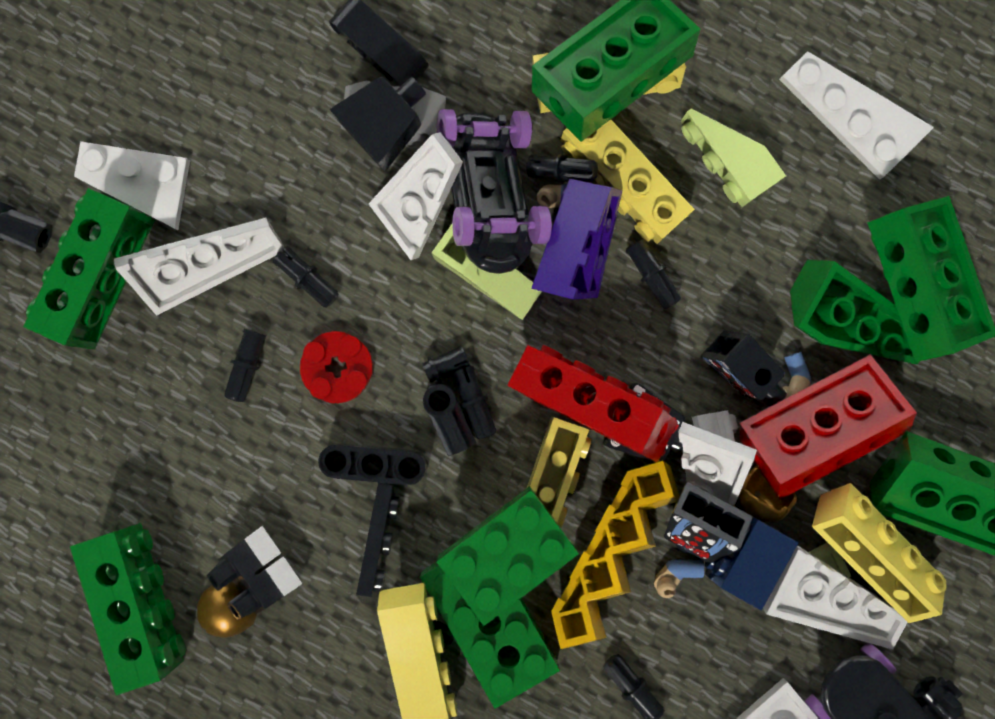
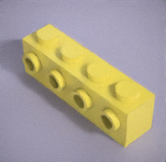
(621, 165)
(556, 465)
(880, 553)
(415, 652)

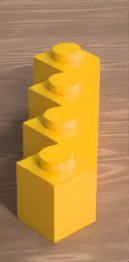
(600, 569)

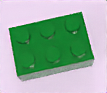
(506, 556)

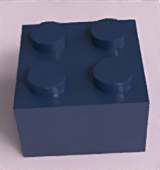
(755, 566)

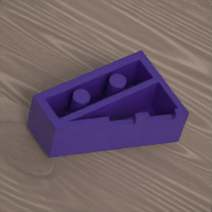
(579, 241)

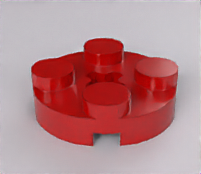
(318, 356)

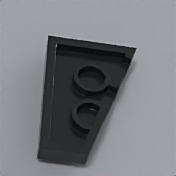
(377, 544)

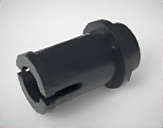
(445, 364)

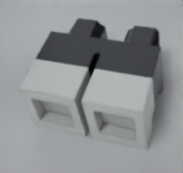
(240, 567)

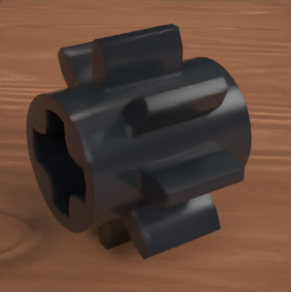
(938, 698)

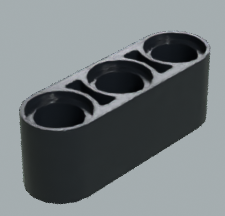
(379, 41)
(356, 469)

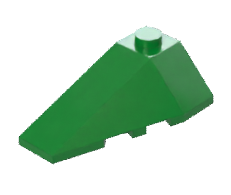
(847, 312)

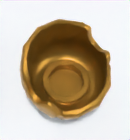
(767, 506)
(215, 615)

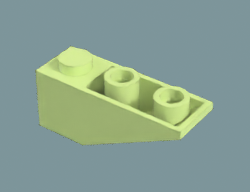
(739, 161)
(508, 289)

